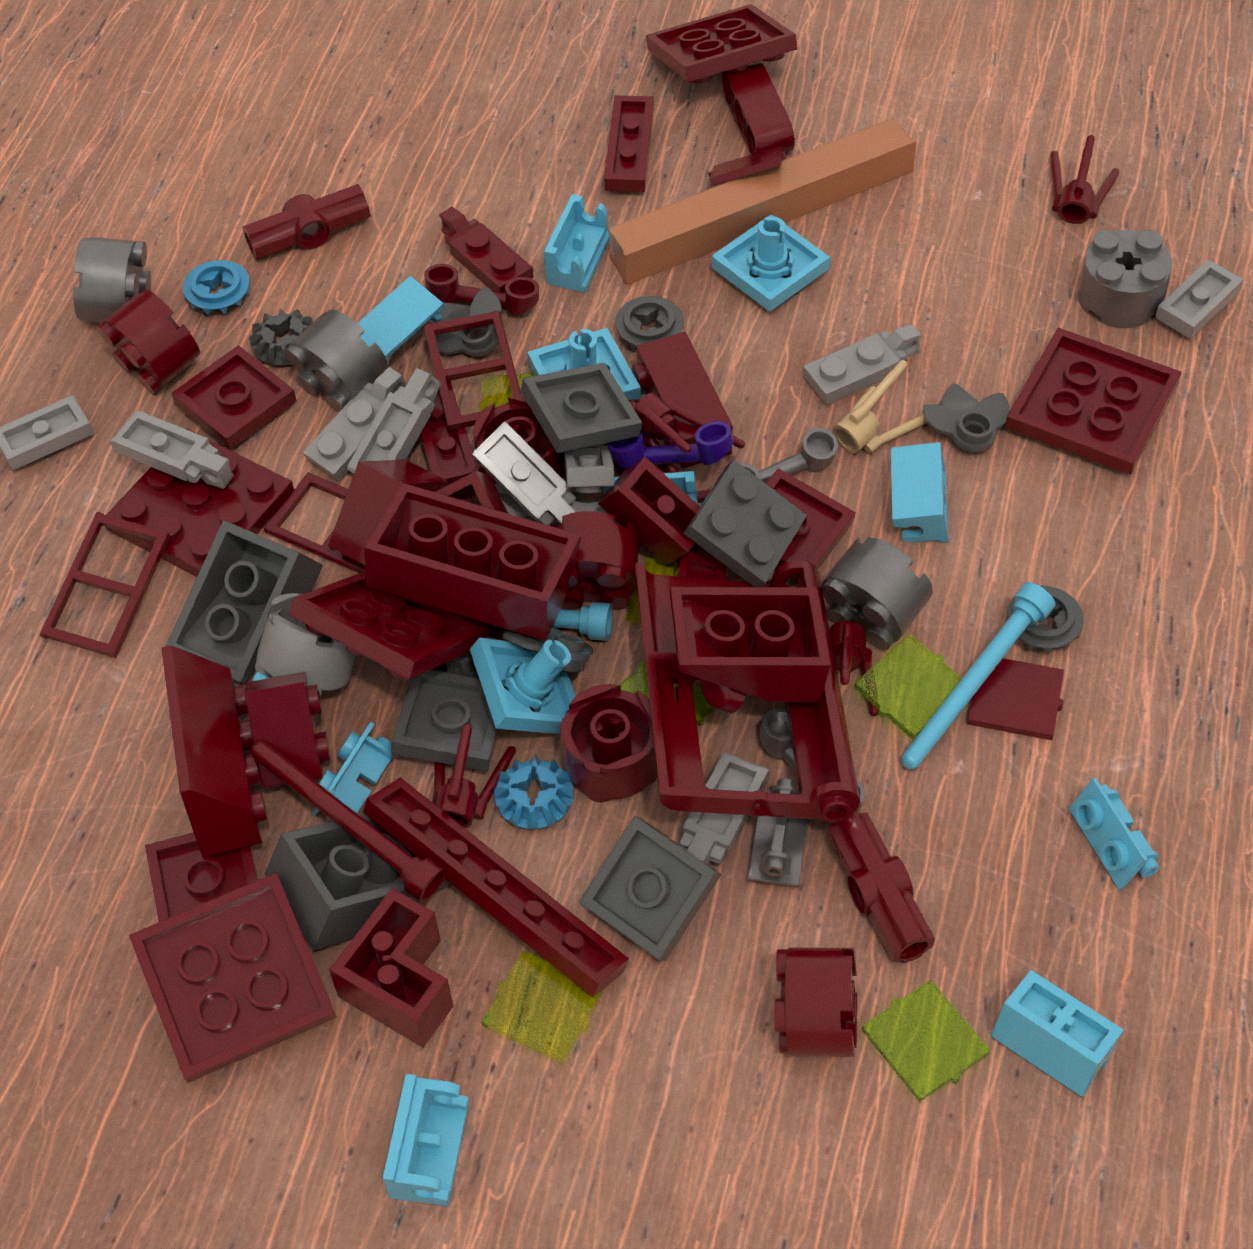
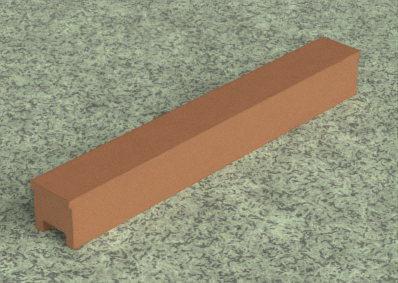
(787, 192)

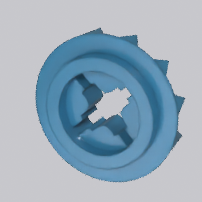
(208, 277)
(551, 802)

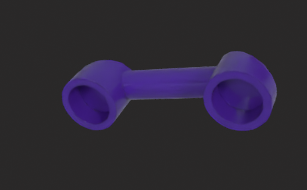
(711, 445)

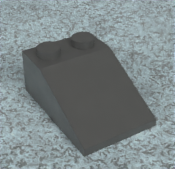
(234, 594)
(333, 880)

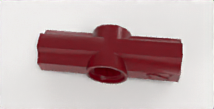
(306, 221)
(881, 887)

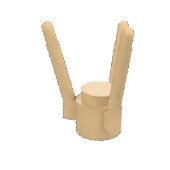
(860, 425)

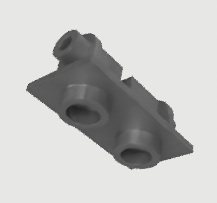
(779, 845)

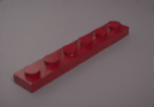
(497, 887)

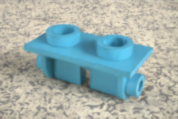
(362, 758)
(1106, 827)

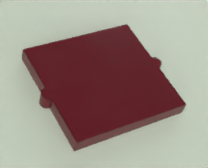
(747, 165)
(1019, 699)

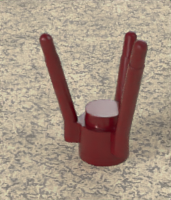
(1077, 199)
(659, 422)
(851, 652)
(458, 795)

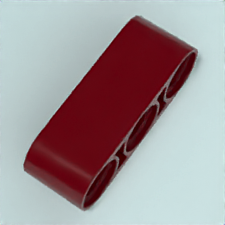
(758, 109)

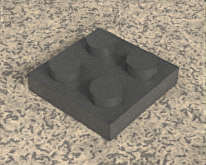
(581, 407)
(745, 524)
(434, 720)
(650, 888)

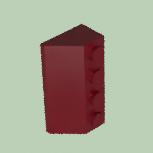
(471, 560)
(213, 753)

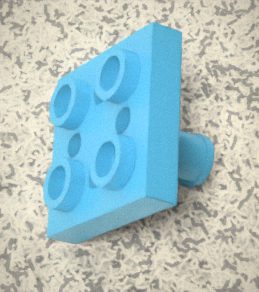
(777, 253)
(583, 351)
(535, 684)

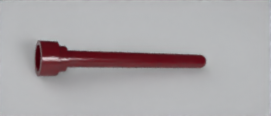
(419, 875)

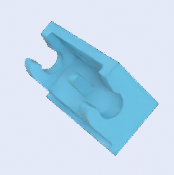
(576, 246)
(400, 316)
(920, 492)
(1056, 1032)
(426, 1141)

